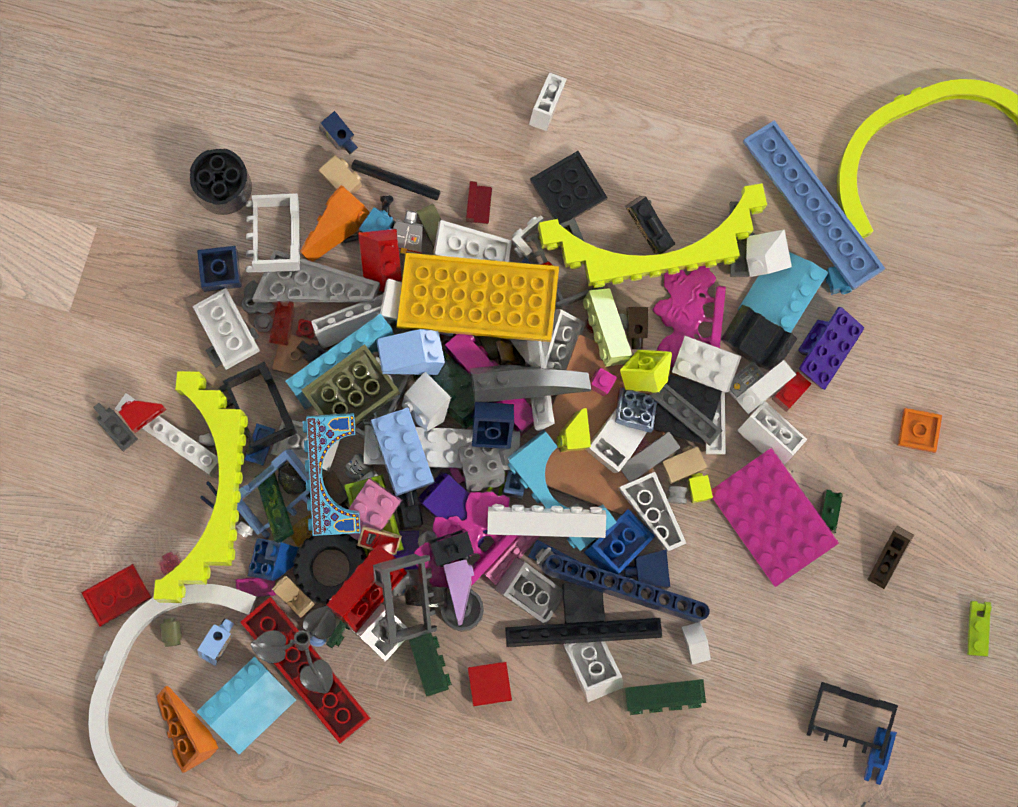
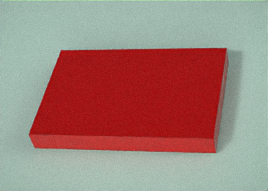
(116, 595)

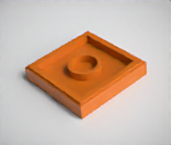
(919, 430)

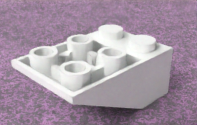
(615, 444)

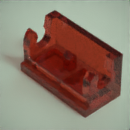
(282, 323)

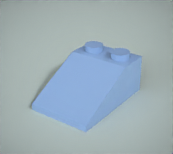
(411, 353)

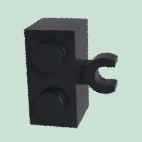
(451, 547)

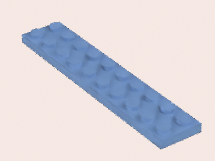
(814, 205)

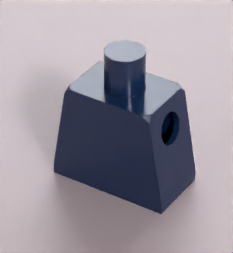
(651, 569)

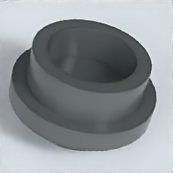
(263, 323)

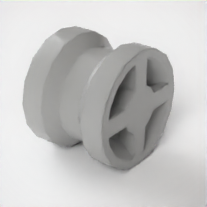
(677, 495)

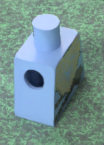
(211, 649)

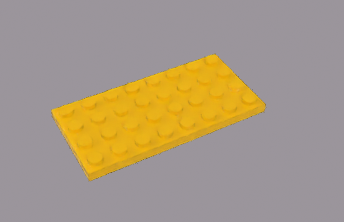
(478, 297)

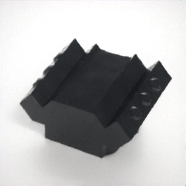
(758, 339)

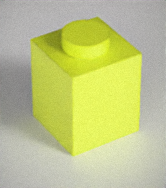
(699, 488)

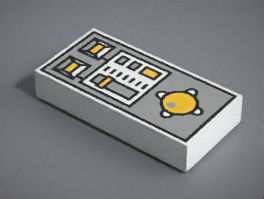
(745, 379)

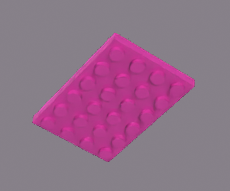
(773, 517)

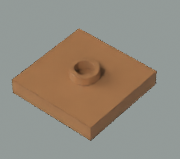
(289, 358)

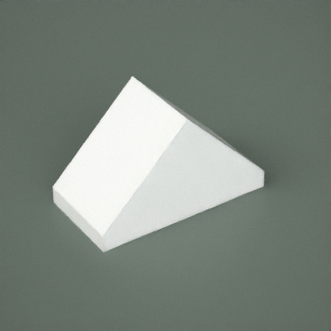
(696, 643)

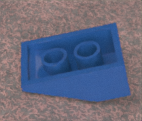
(620, 544)

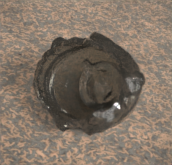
(290, 480)

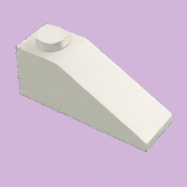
(547, 101)
(766, 387)

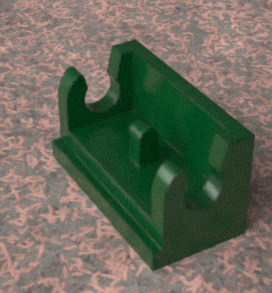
(830, 508)

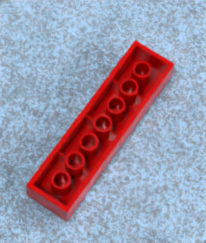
(337, 707)

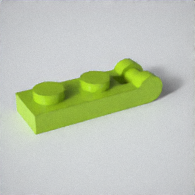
(979, 629)

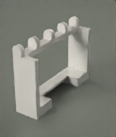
(274, 265)

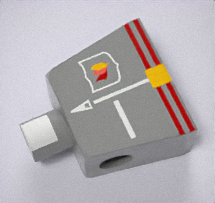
(409, 233)

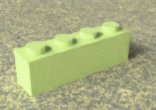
(607, 327)

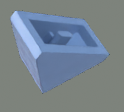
(513, 486)

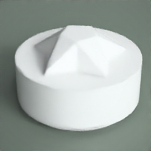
(207, 440)
(424, 537)

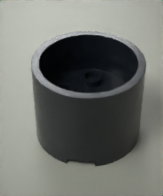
(220, 196)

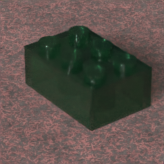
(430, 664)

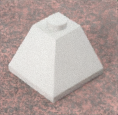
(767, 253)

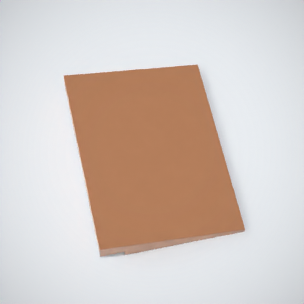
(578, 472)

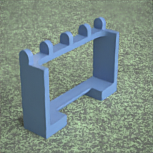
(244, 510)

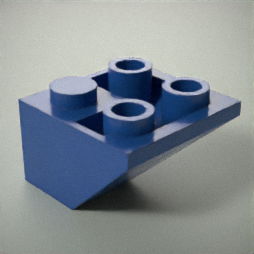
(271, 559)

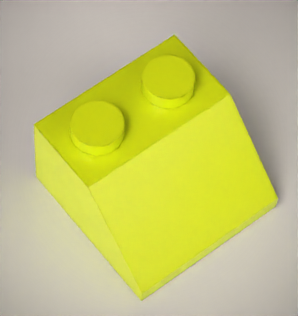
(646, 371)
(575, 433)

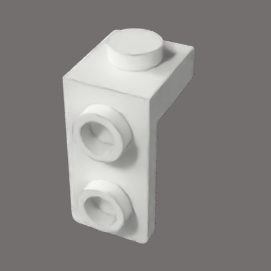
(522, 248)

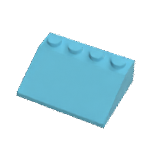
(785, 293)
(246, 705)

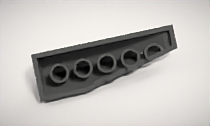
(520, 382)

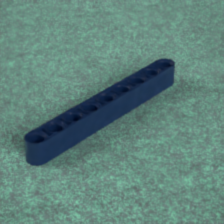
(634, 588)

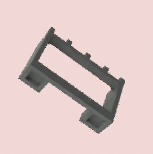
(573, 229)
(382, 579)

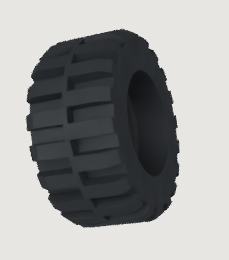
(310, 550)

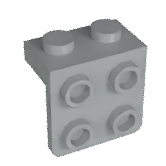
(481, 467)

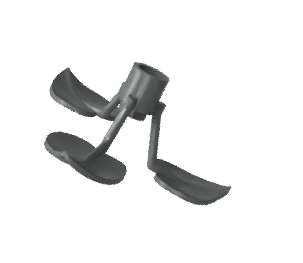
(272, 646)

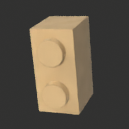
(336, 174)
(684, 464)

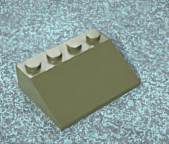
(352, 387)

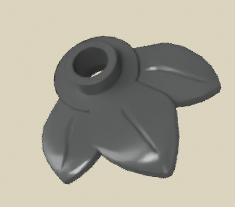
(262, 307)

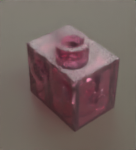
(169, 562)

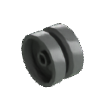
(472, 616)

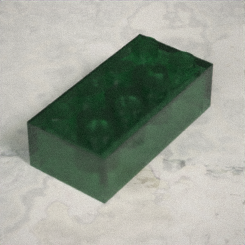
(458, 386)
(664, 695)

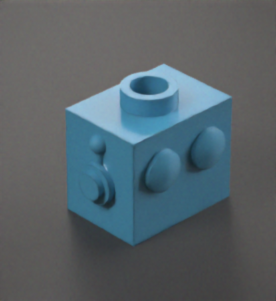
(377, 221)
(836, 282)

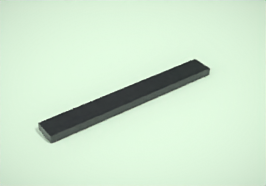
(583, 632)

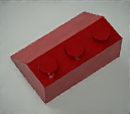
(380, 256)

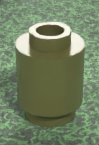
(171, 632)

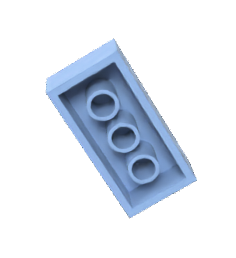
(402, 451)

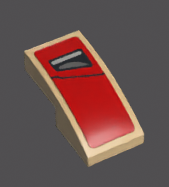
(371, 538)

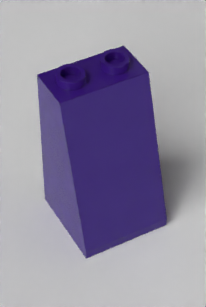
(446, 499)

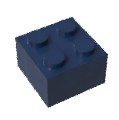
(219, 268)
(492, 425)

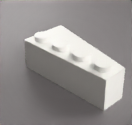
(654, 509)

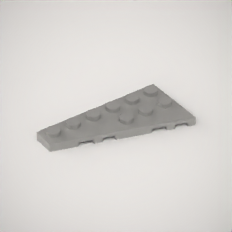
(313, 284)

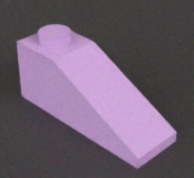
(459, 583)

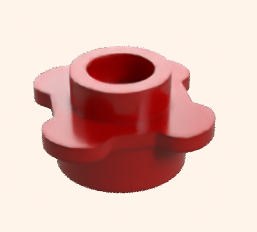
(301, 329)

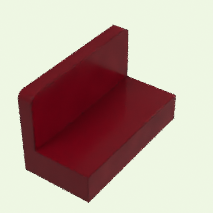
(478, 203)

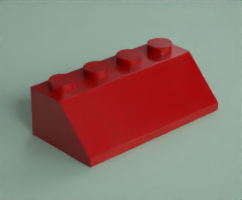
(359, 594)

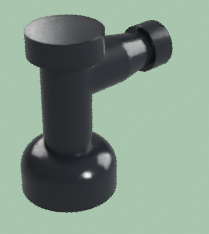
(386, 202)

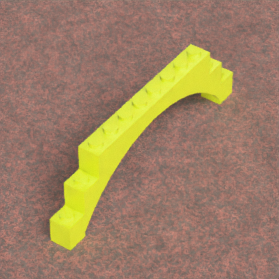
(607, 267)
(217, 541)

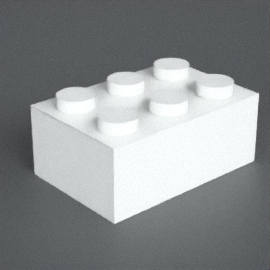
(706, 364)

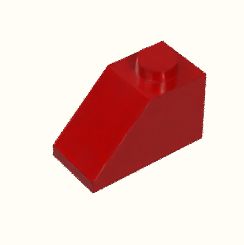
(792, 391)
(140, 413)

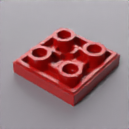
(489, 684)

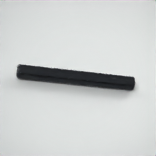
(395, 179)

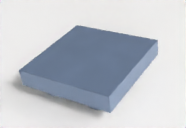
(635, 410)

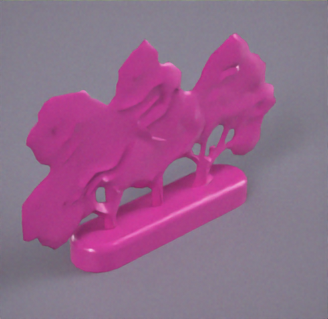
(685, 309)
(475, 524)

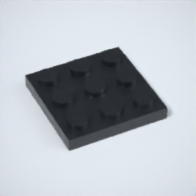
(568, 188)
(700, 396)

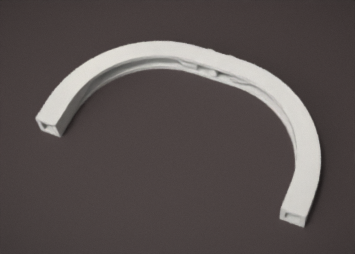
(108, 676)

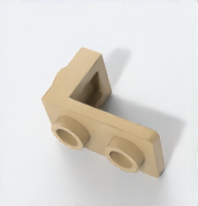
(293, 596)

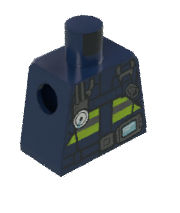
(334, 125)

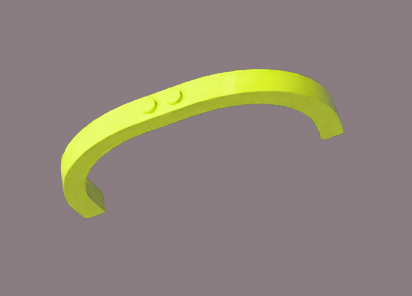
(965, 89)

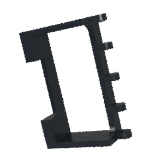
(261, 369)
(880, 704)

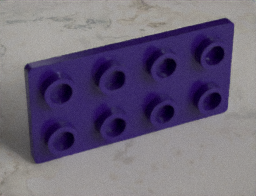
(828, 346)

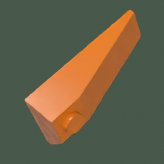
(338, 222)
(189, 735)

